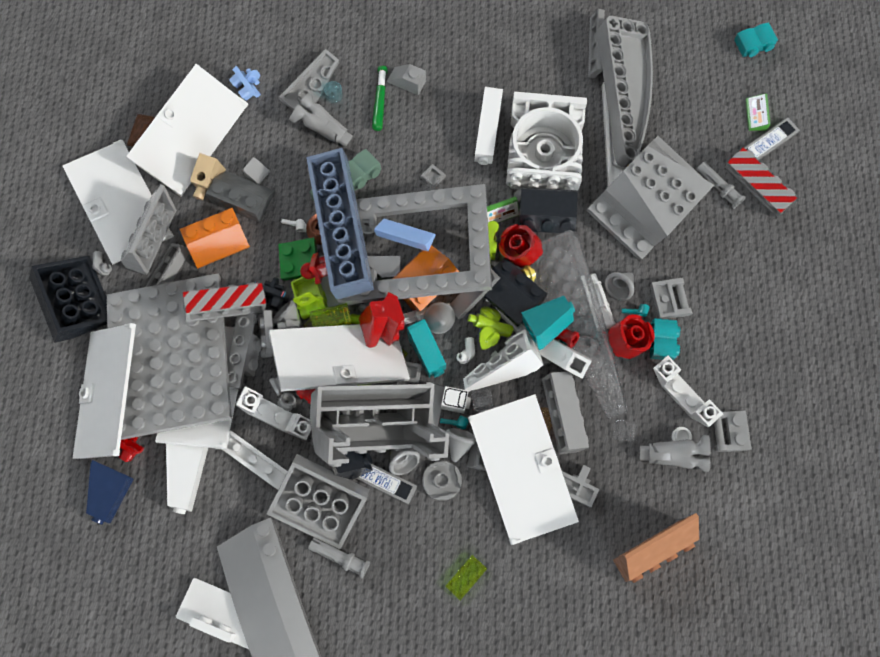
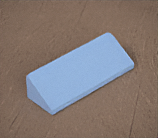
(405, 234)

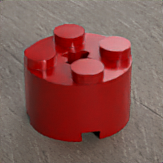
(520, 245)
(631, 336)

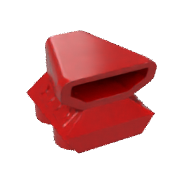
(382, 320)

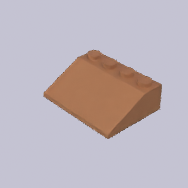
(658, 548)

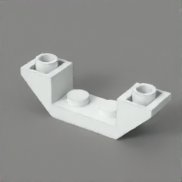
(683, 394)
(273, 415)

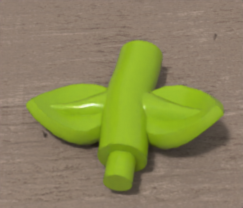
(490, 327)

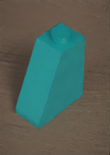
(548, 320)
(426, 348)

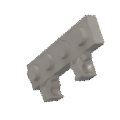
(579, 487)

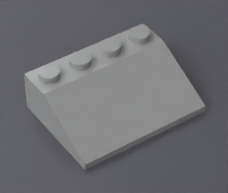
(149, 232)
(318, 502)

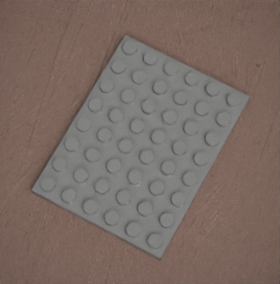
(175, 364)

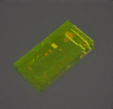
(331, 316)
(466, 577)

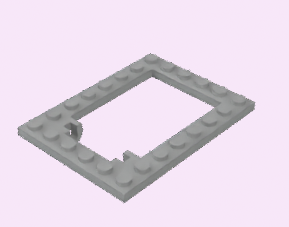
(439, 284)

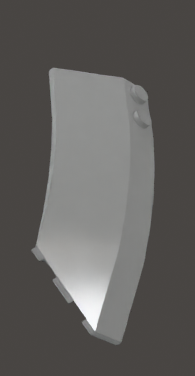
(266, 594)

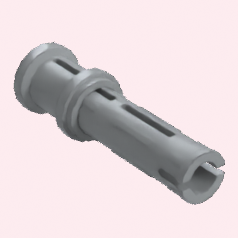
(726, 190)
(348, 561)

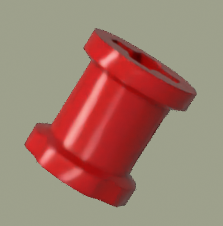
(568, 337)

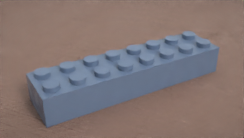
(339, 224)

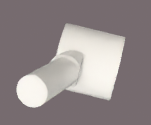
(300, 224)

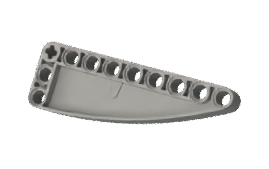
(627, 82)

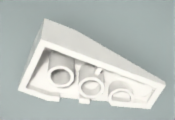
(513, 361)

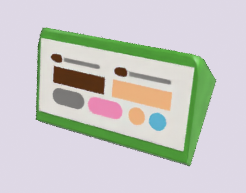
(758, 113)
(503, 210)

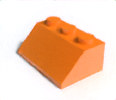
(214, 238)
(424, 264)

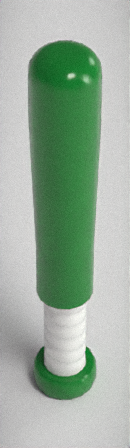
(378, 114)

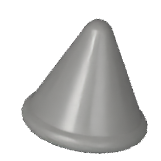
(620, 285)
(288, 311)
(439, 317)
(459, 442)
(403, 461)

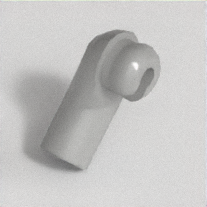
(98, 265)

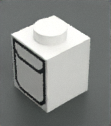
(455, 400)

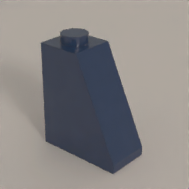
(105, 492)

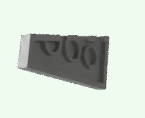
(311, 80)

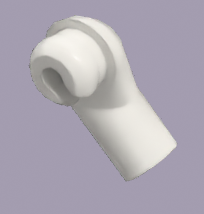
(469, 351)

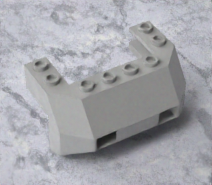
(366, 428)

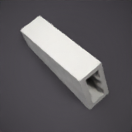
(488, 125)
(183, 475)

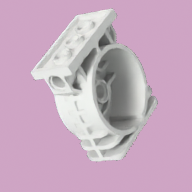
(550, 124)

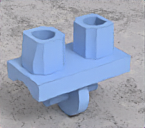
(247, 80)

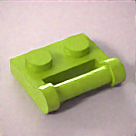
(493, 228)

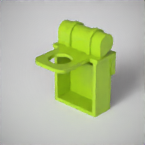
(308, 296)

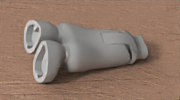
(320, 121)
(679, 453)

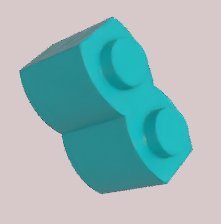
(755, 40)
(665, 339)

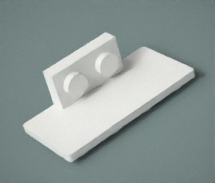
(211, 612)

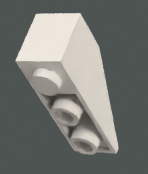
(566, 358)

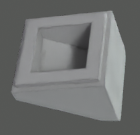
(255, 171)

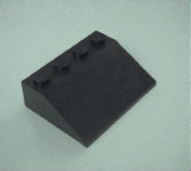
(69, 297)

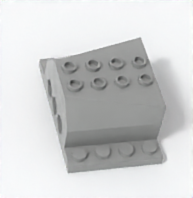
(649, 198)

